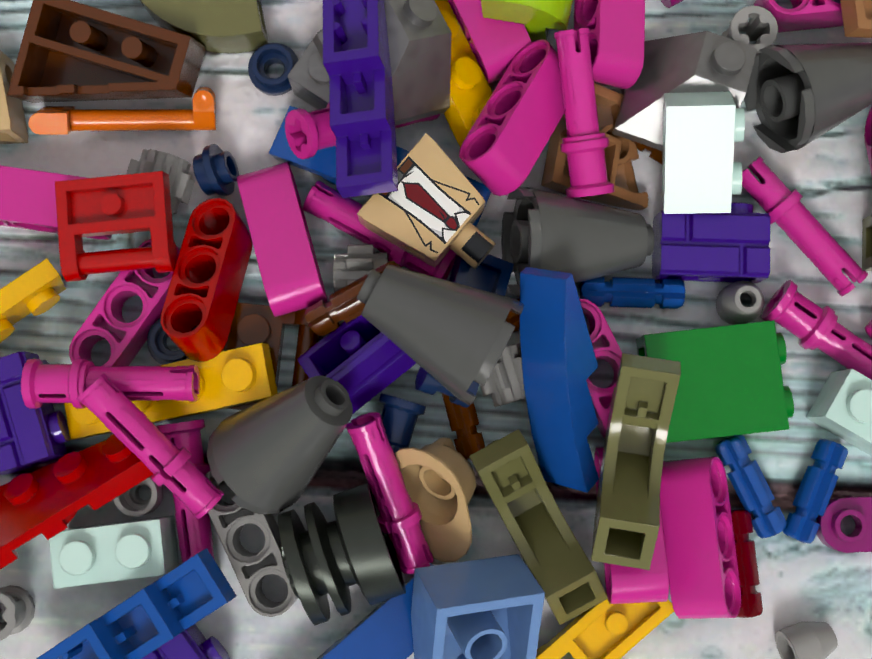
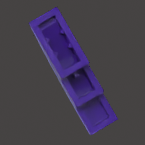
(360, 96)

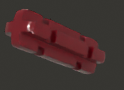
(747, 564)

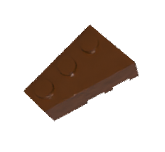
(100, 55)

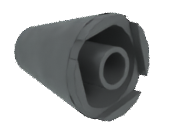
(807, 90)
(572, 236)
(440, 324)
(279, 444)

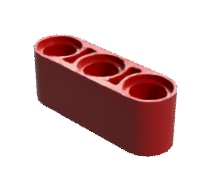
(214, 248)

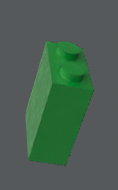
(726, 380)

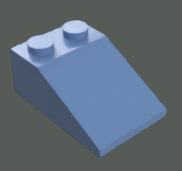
(476, 610)

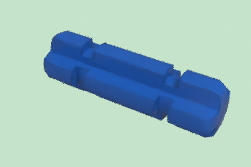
(634, 292)
(751, 486)
(815, 490)

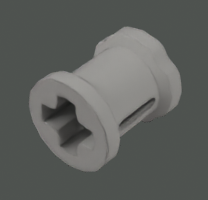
(760, 28)
(18, 613)

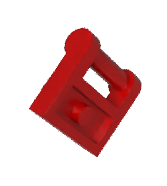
(115, 207)

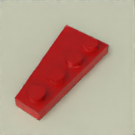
(54, 494)

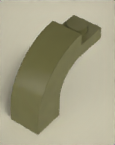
(216, 24)
(633, 461)
(538, 526)

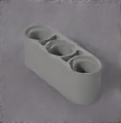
(249, 566)

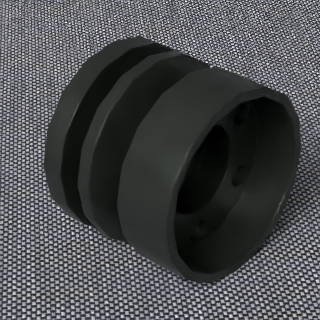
(339, 555)

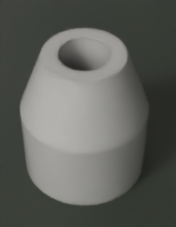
(730, 307)
(131, 503)
(806, 641)

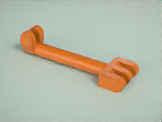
(64, 119)

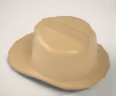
(442, 487)

